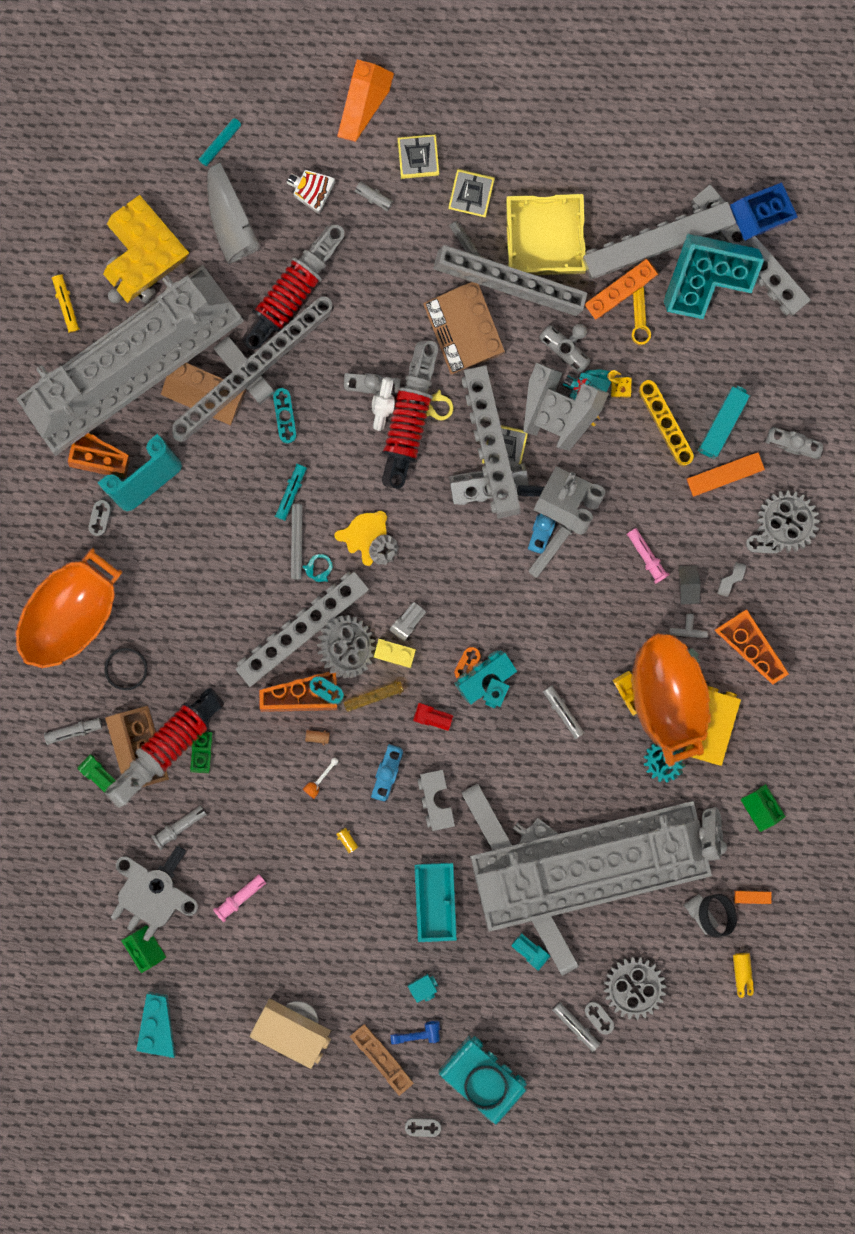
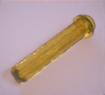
(373, 696)

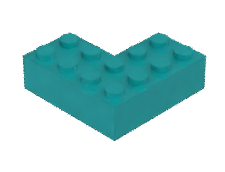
(706, 265)

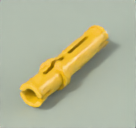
(58, 281)

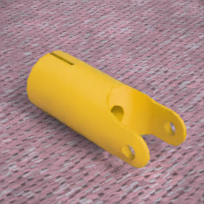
(743, 973)

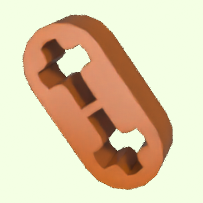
(463, 660)

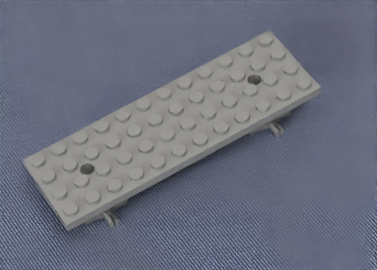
(129, 359)
(590, 866)

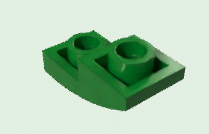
(201, 753)

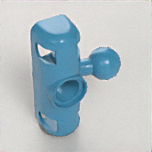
(541, 530)
(387, 773)

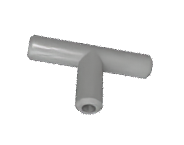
(688, 631)

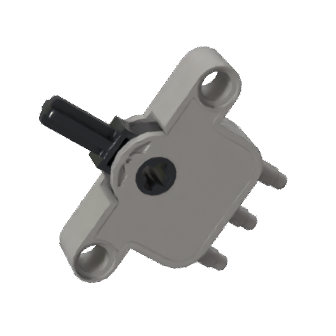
(150, 905)

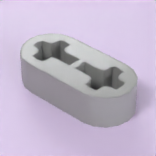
(95, 516)
(760, 549)
(595, 1020)
(423, 1122)

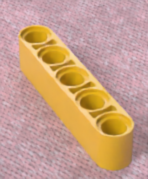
(666, 433)

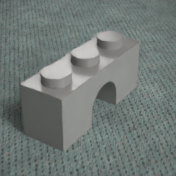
(438, 817)

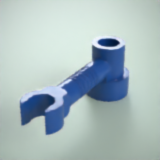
(431, 1033)

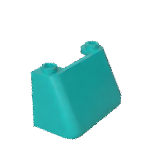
(145, 480)

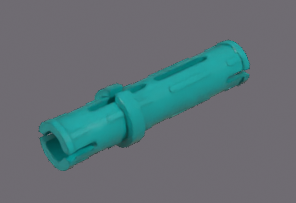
(300, 471)

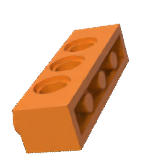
(622, 289)

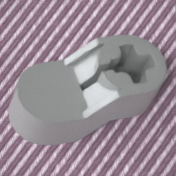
(736, 575)

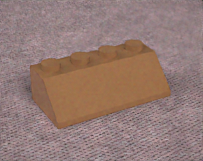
(190, 384)
(130, 732)

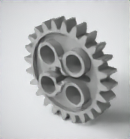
(796, 507)
(346, 646)
(648, 978)

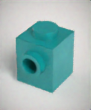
(495, 693)
(423, 988)

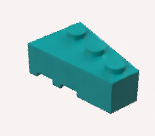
(156, 1027)

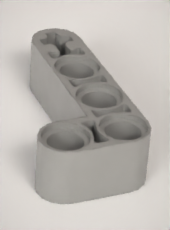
(234, 358)

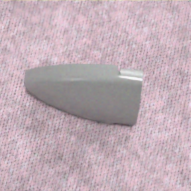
(229, 217)

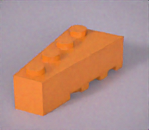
(749, 641)
(297, 696)

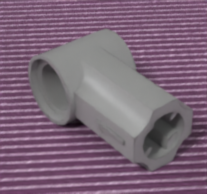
(405, 625)
(693, 909)

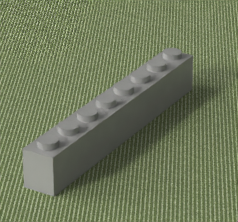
(657, 241)

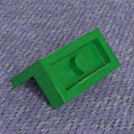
(763, 808)
(143, 952)

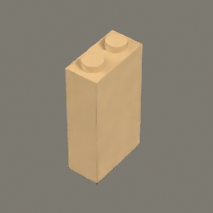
(291, 1034)

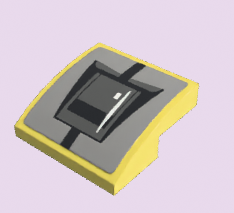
(418, 156)
(471, 193)
(514, 442)

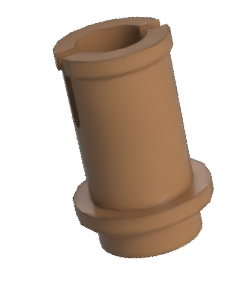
(317, 737)

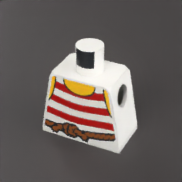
(312, 189)

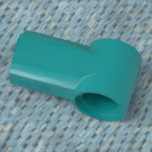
(534, 954)

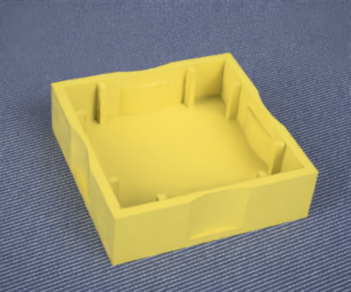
(546, 234)

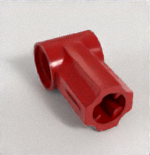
(429, 716)

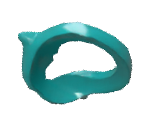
(320, 577)

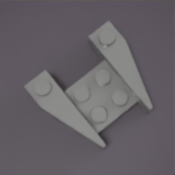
(557, 411)

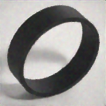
(106, 668)
(704, 917)
(491, 1106)

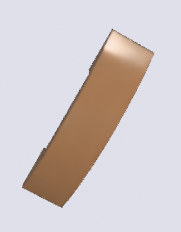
(382, 1059)

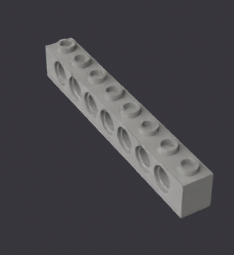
(510, 280)
(786, 283)
(479, 377)
(252, 676)

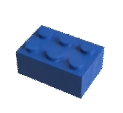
(763, 211)

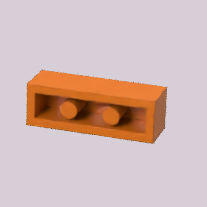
(752, 897)

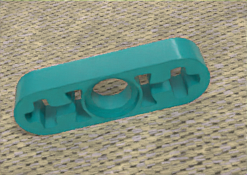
(287, 401)

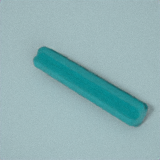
(220, 142)

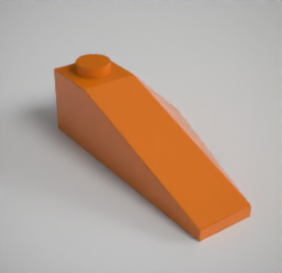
(366, 92)

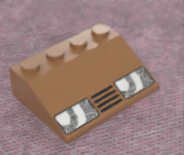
(464, 327)

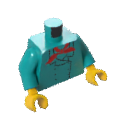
(597, 378)

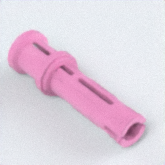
(652, 563)
(232, 903)

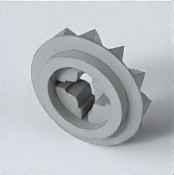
(378, 545)

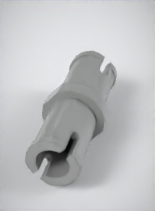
(374, 196)

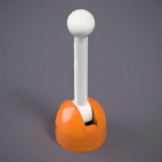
(312, 788)

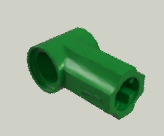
(93, 770)

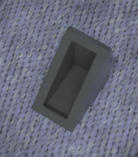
(689, 584)

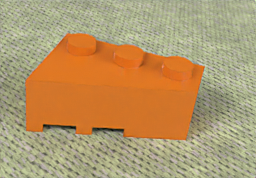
(98, 457)

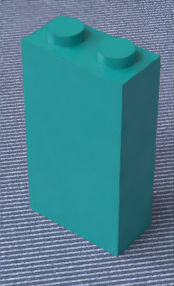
(723, 422)

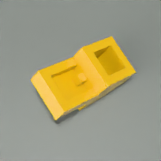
(624, 687)

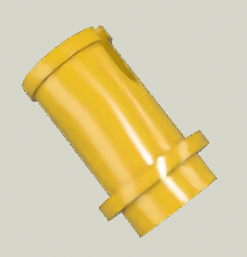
(347, 840)

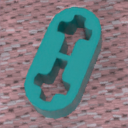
(329, 686)

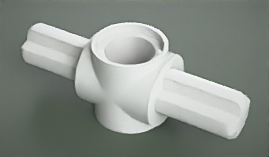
(383, 404)

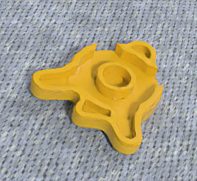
(362, 533)

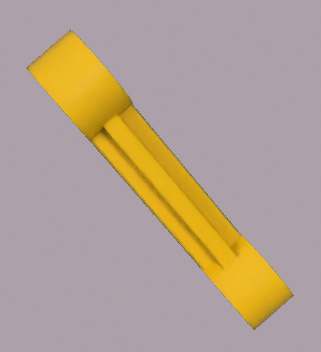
(639, 315)

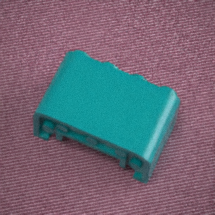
(485, 1085)

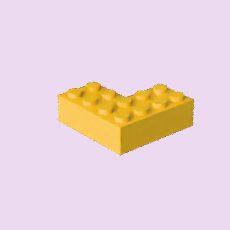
(150, 246)

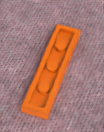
(725, 474)

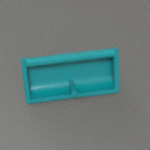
(435, 902)

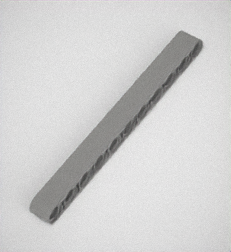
(247, 376)
(498, 839)

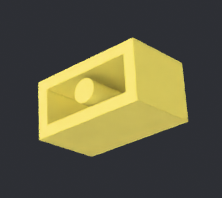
(394, 653)

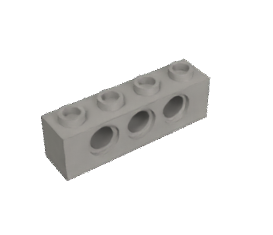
(461, 482)

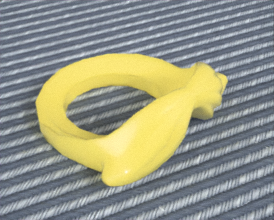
(439, 397)

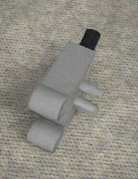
(562, 498)

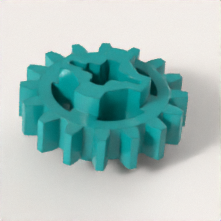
(658, 766)

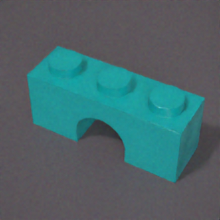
(471, 684)

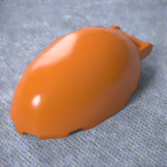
(66, 612)
(671, 697)

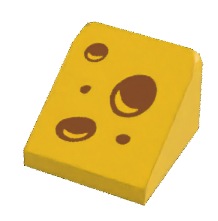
(623, 388)

